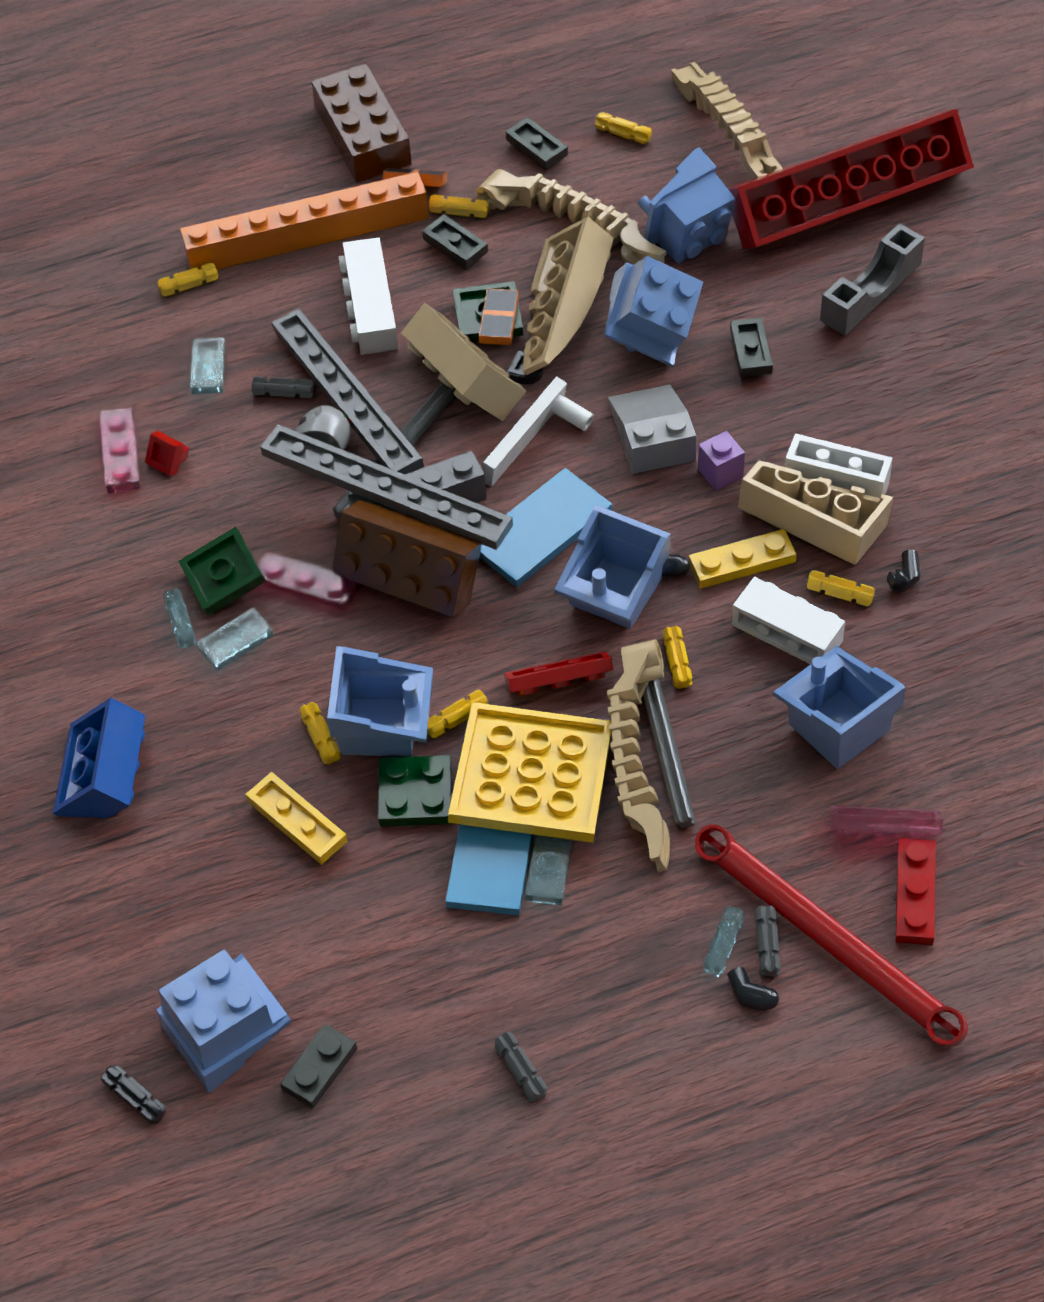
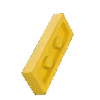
(742, 558)
(296, 818)

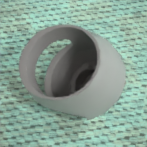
(326, 425)

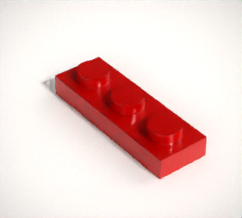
(559, 673)
(915, 891)

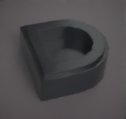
(516, 371)

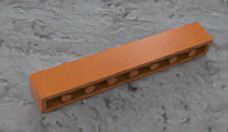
(306, 222)

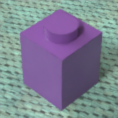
(721, 460)

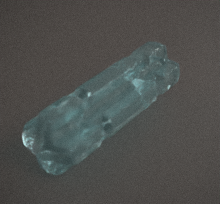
(179, 618)
(723, 940)

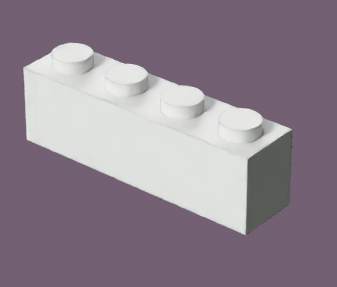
(369, 295)

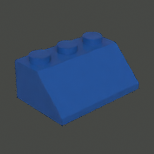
(100, 762)

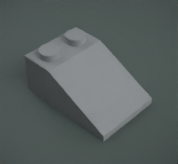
(653, 428)

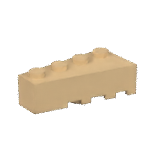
(461, 363)
(815, 510)

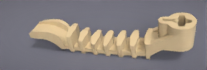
(738, 124)
(505, 190)
(637, 799)

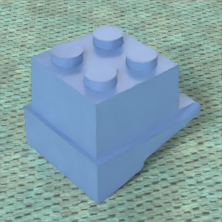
(689, 210)
(651, 308)
(614, 566)
(378, 704)
(841, 704)
(219, 1016)

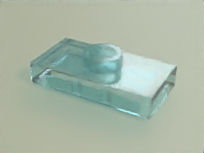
(208, 366)
(235, 639)
(548, 870)

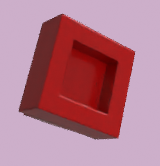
(165, 453)

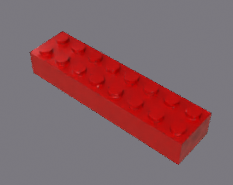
(850, 178)

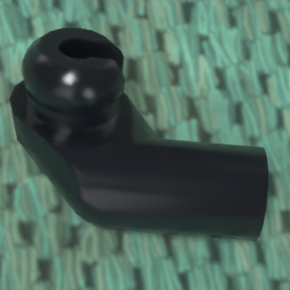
(675, 566)
(908, 575)
(751, 994)

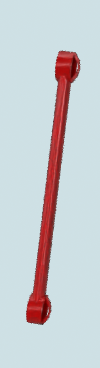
(831, 935)

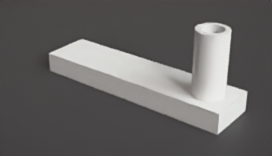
(548, 403)

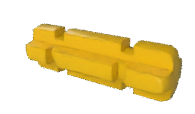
(623, 128)
(458, 206)
(187, 279)
(840, 588)
(677, 657)
(454, 714)
(320, 733)

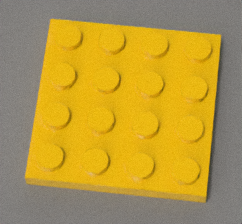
(531, 772)

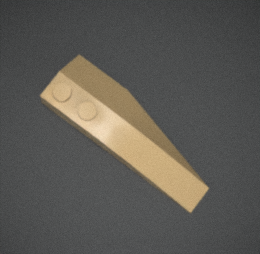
(564, 289)

